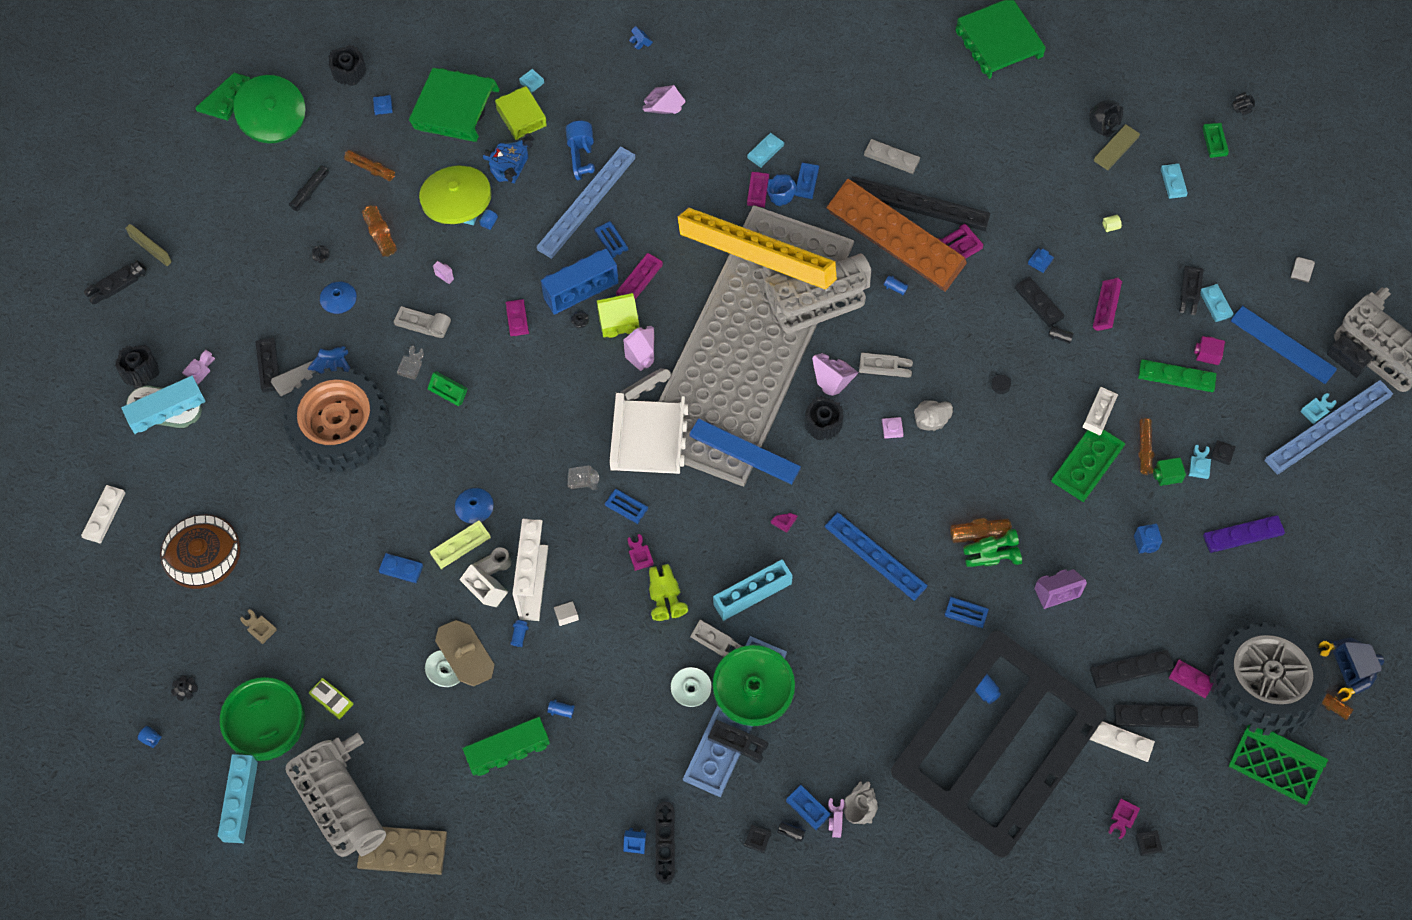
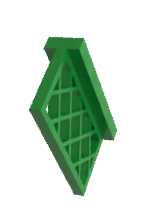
(1289, 749)

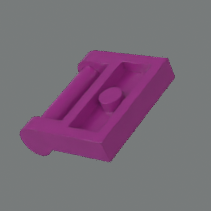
(965, 246)

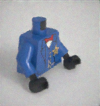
(509, 159)

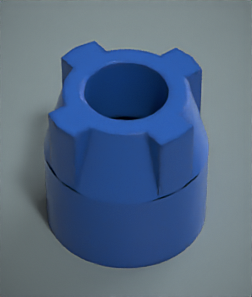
(488, 219)
(149, 736)

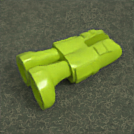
(663, 588)

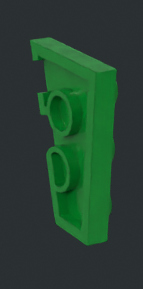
(221, 100)

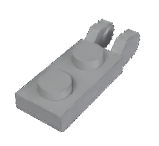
(884, 365)
(646, 383)
(713, 638)

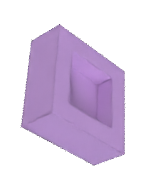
(443, 272)
(892, 427)

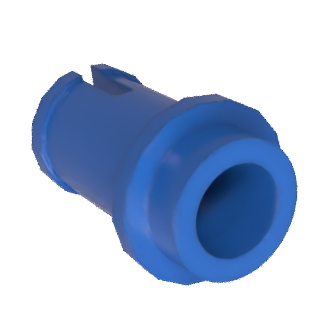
(895, 285)
(519, 633)
(560, 709)

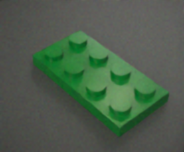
(1088, 463)

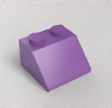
(1059, 588)

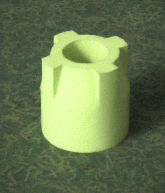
(1112, 223)

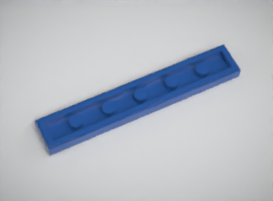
(1284, 345)
(745, 451)
(876, 556)

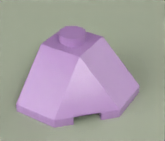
(664, 100)
(640, 347)
(832, 374)

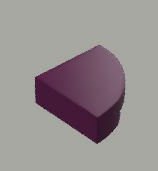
(784, 521)

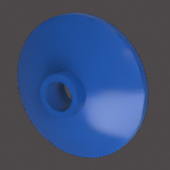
(339, 303)
(474, 513)

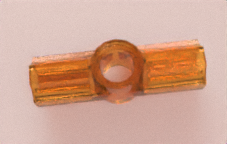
(379, 231)
(979, 529)

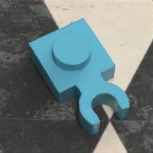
(1317, 409)
(1200, 465)

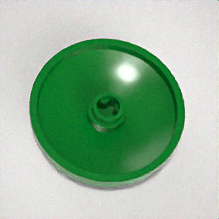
(269, 108)
(753, 685)

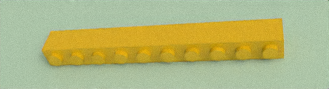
(758, 248)

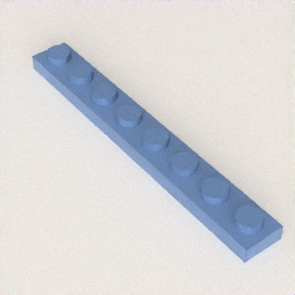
(585, 202)
(1328, 427)

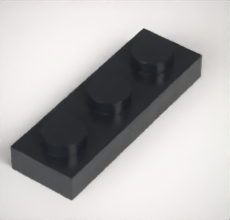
(1039, 302)
(267, 363)

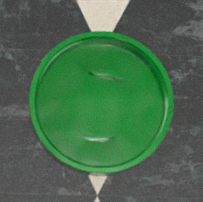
(262, 718)

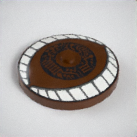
(200, 551)

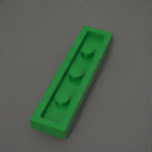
(1177, 375)

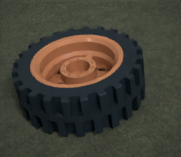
(337, 419)

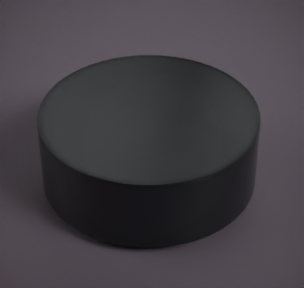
(1001, 384)

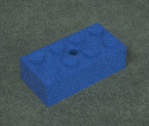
(579, 281)

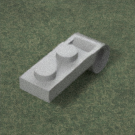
(422, 322)

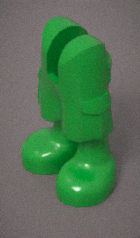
(988, 550)

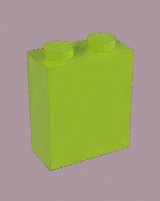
(520, 112)

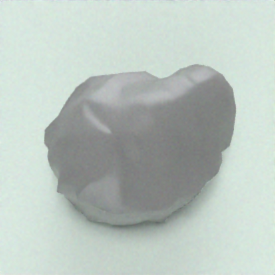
(933, 415)

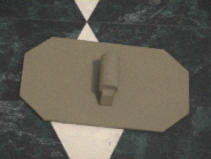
(464, 653)

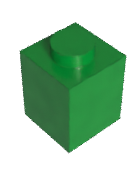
(1169, 471)

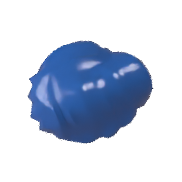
(781, 189)

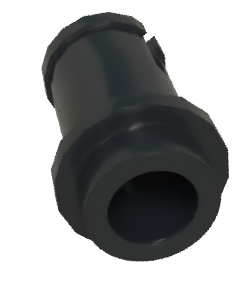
(1060, 334)
(791, 831)

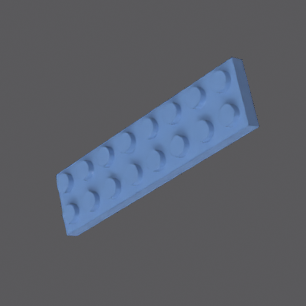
(712, 762)

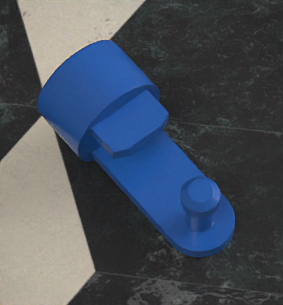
(579, 136)

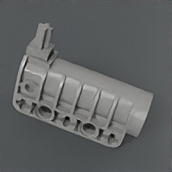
(794, 297)
(1381, 337)
(338, 795)

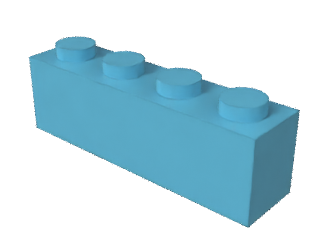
(163, 404)
(752, 590)
(237, 799)

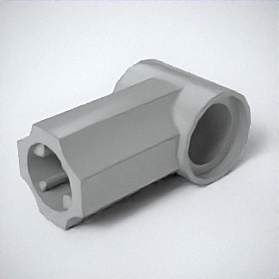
(491, 565)

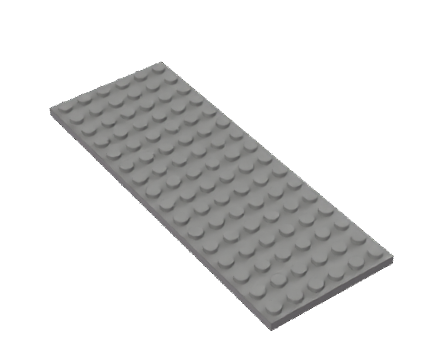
(738, 353)

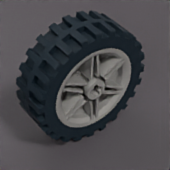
(1278, 667)

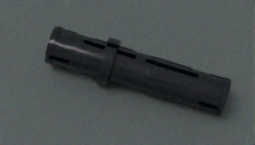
(304, 193)

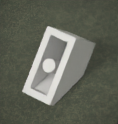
(483, 586)

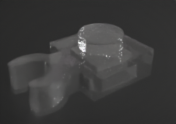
(411, 365)

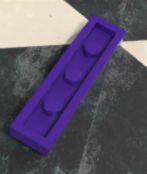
(1244, 534)

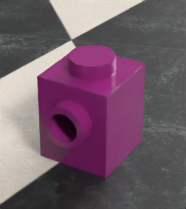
(1209, 350)

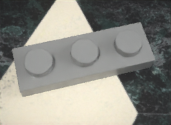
(892, 156)

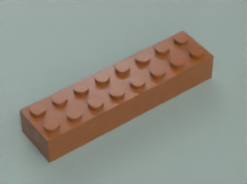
(896, 235)

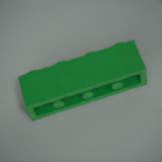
(506, 746)

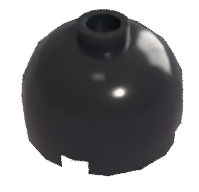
(1103, 114)

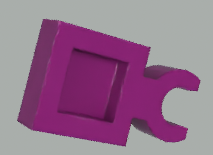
(640, 554)
(1125, 816)

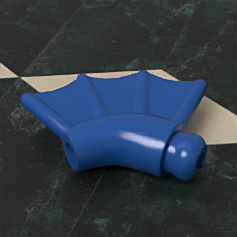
(330, 359)

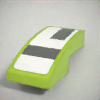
(331, 698)

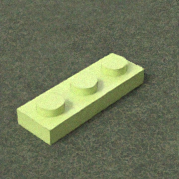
(460, 544)

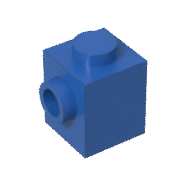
(1148, 538)

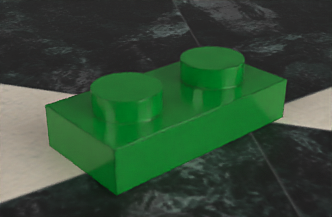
(1215, 140)
(447, 388)

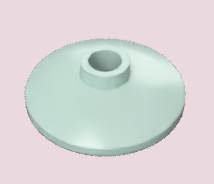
(433, 667)
(691, 677)

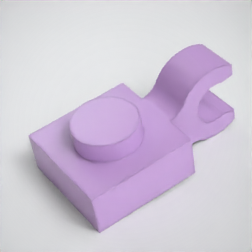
(199, 369)
(835, 823)

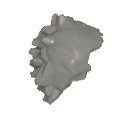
(861, 804)

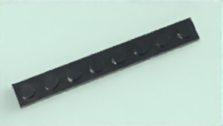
(925, 205)

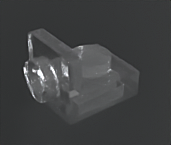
(583, 477)

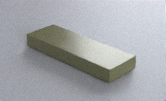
(1116, 147)
(148, 245)

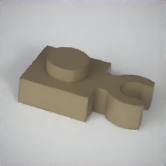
(259, 628)

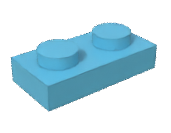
(765, 150)
(1174, 181)
(1216, 303)

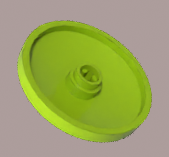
(455, 194)

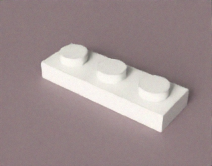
(1100, 411)
(103, 514)
(1123, 741)

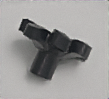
(184, 688)

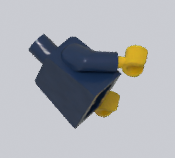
(1356, 662)

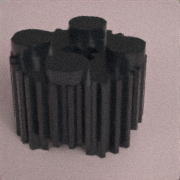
(347, 65)
(136, 365)
(823, 418)

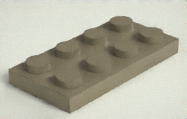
(407, 852)

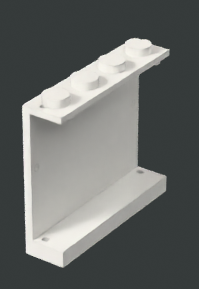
(648, 436)
(530, 571)

